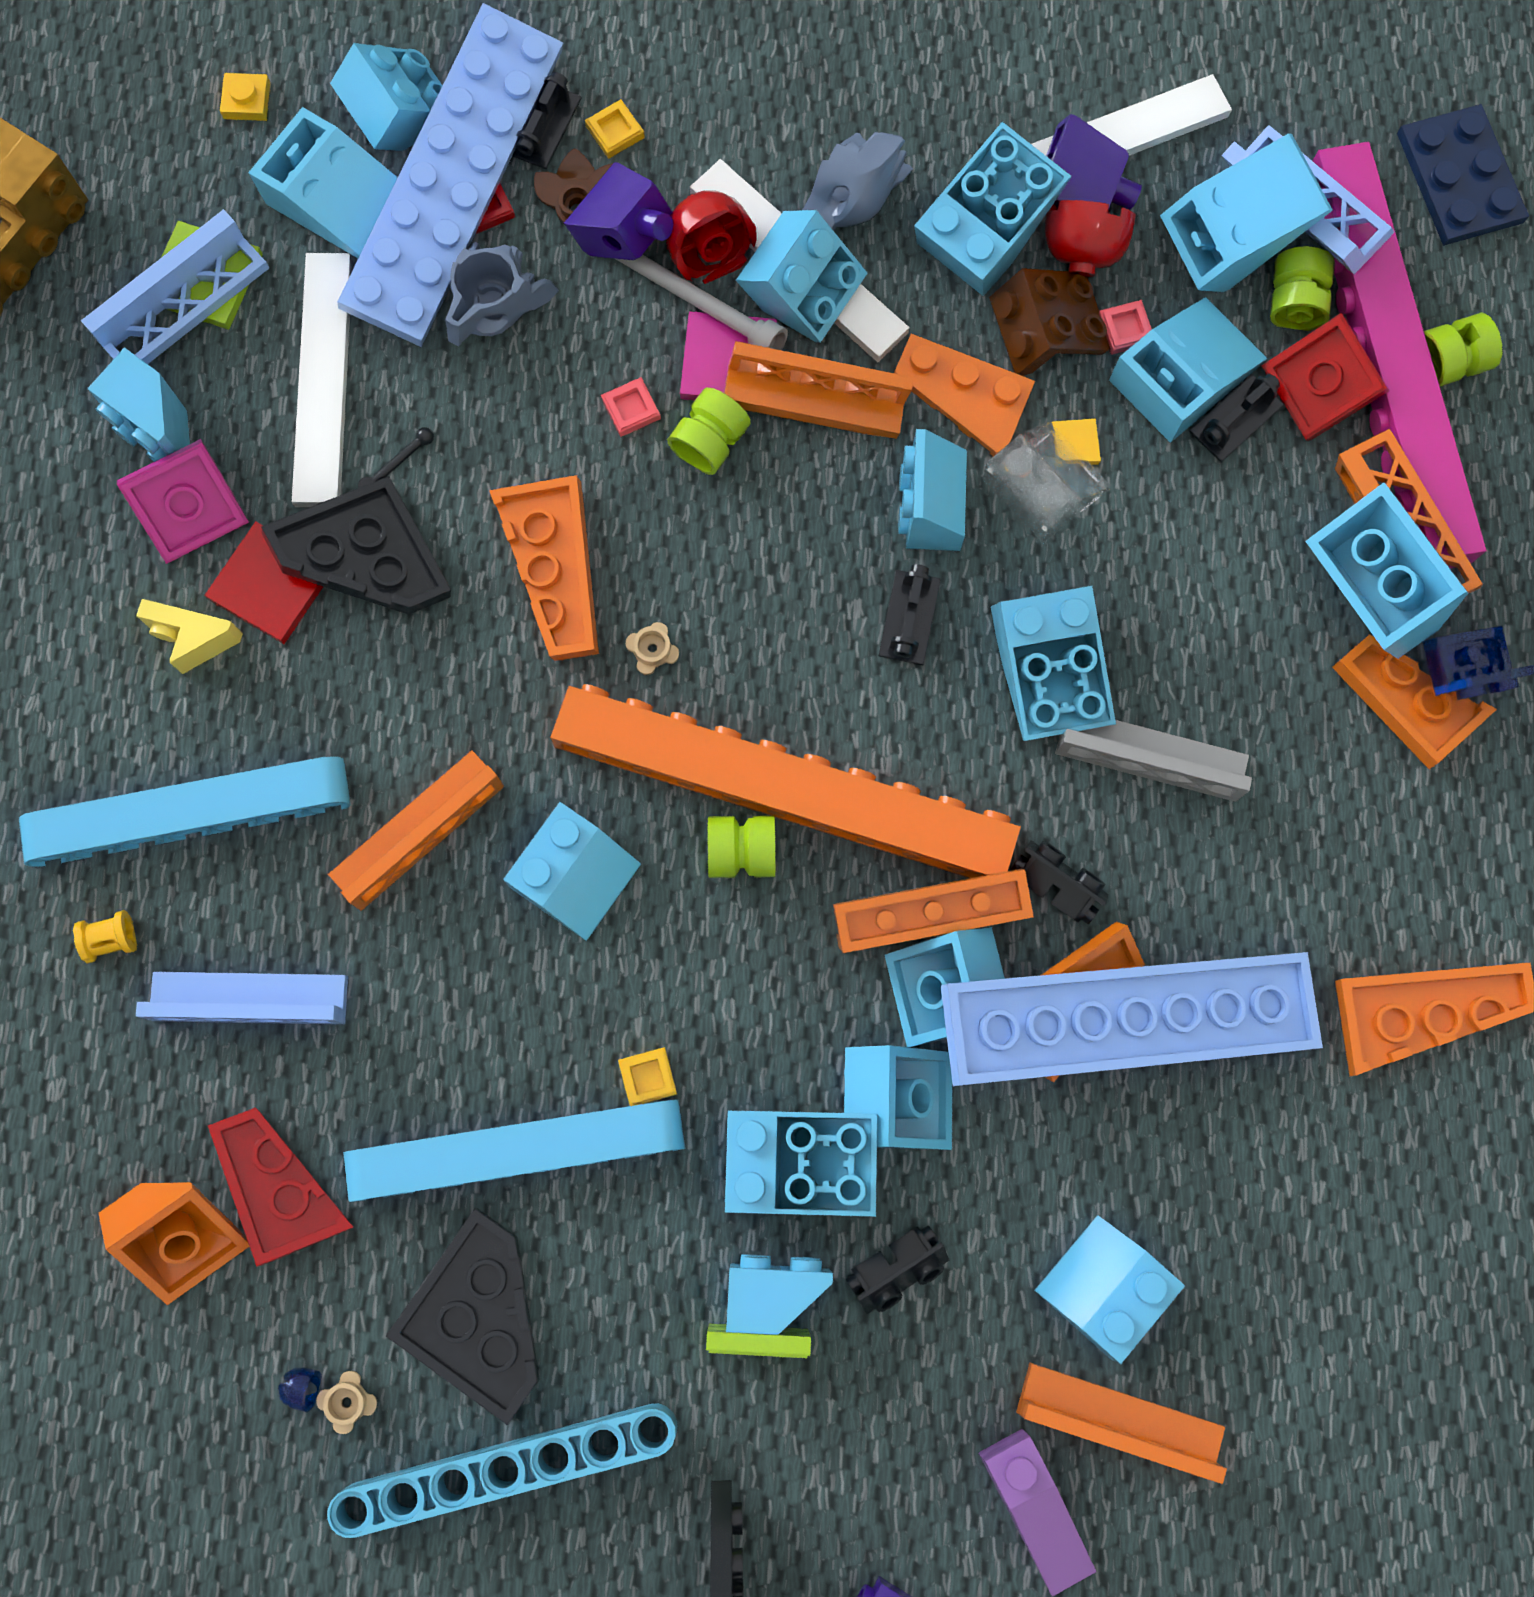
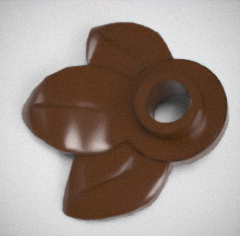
(570, 183)

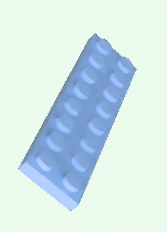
(450, 175)
(1129, 1018)

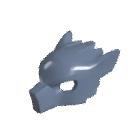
(861, 176)
(491, 292)

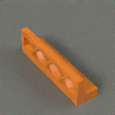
(817, 390)
(1361, 481)
(416, 830)
(932, 910)
(1122, 1422)

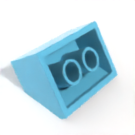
(1388, 571)

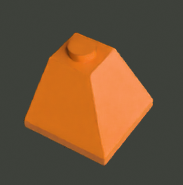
(169, 1236)

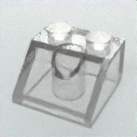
(1044, 480)

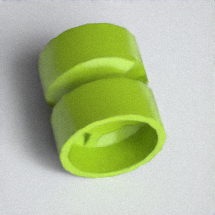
(1302, 288)
(1464, 348)
(713, 425)
(741, 846)

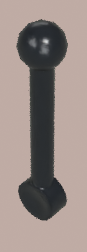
(423, 437)

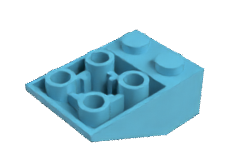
(324, 181)
(991, 208)
(1245, 215)
(1185, 367)
(1054, 662)
(801, 1163)

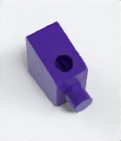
(1093, 163)
(620, 216)

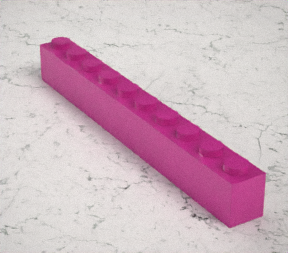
(1390, 330)

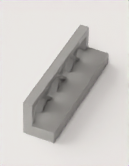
(1160, 758)

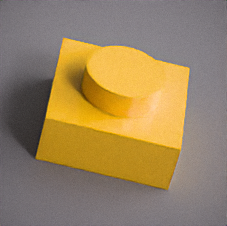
(245, 96)

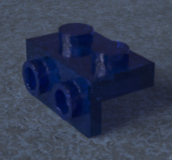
(1472, 661)

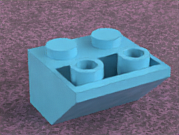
(387, 93)
(802, 274)
(141, 406)
(933, 493)
(769, 1296)

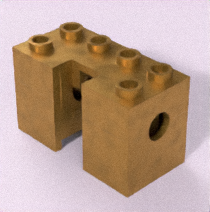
(35, 205)

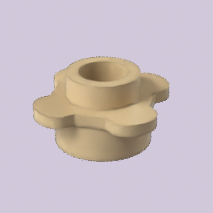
(652, 635)
(332, 1402)

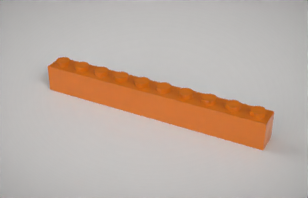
(784, 785)

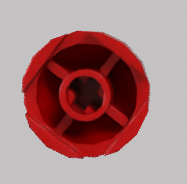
(714, 227)
(1087, 235)

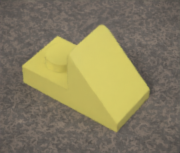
(195, 634)

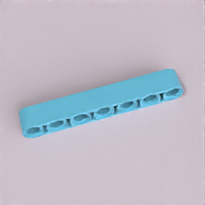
(183, 809)
(513, 1150)
(485, 1486)

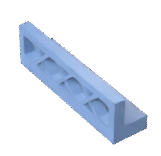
(1325, 230)
(169, 279)
(246, 998)

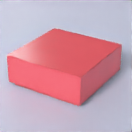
(1125, 325)
(630, 407)

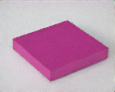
(707, 353)
(182, 501)

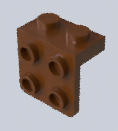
(1046, 316)

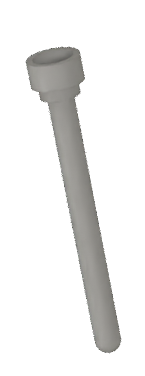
(759, 333)

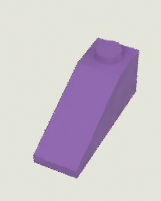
(1038, 1511)

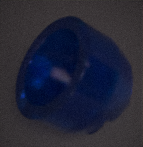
(294, 1390)

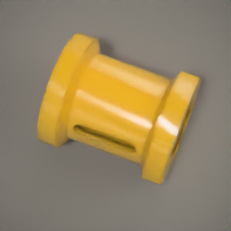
(105, 936)

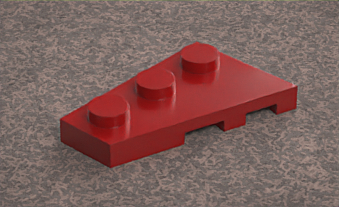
(272, 1189)

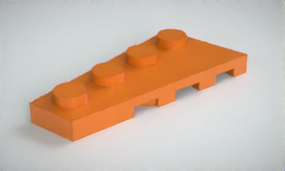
(552, 556)
(1412, 1012)

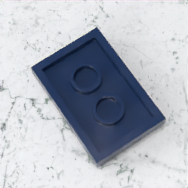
(1462, 174)

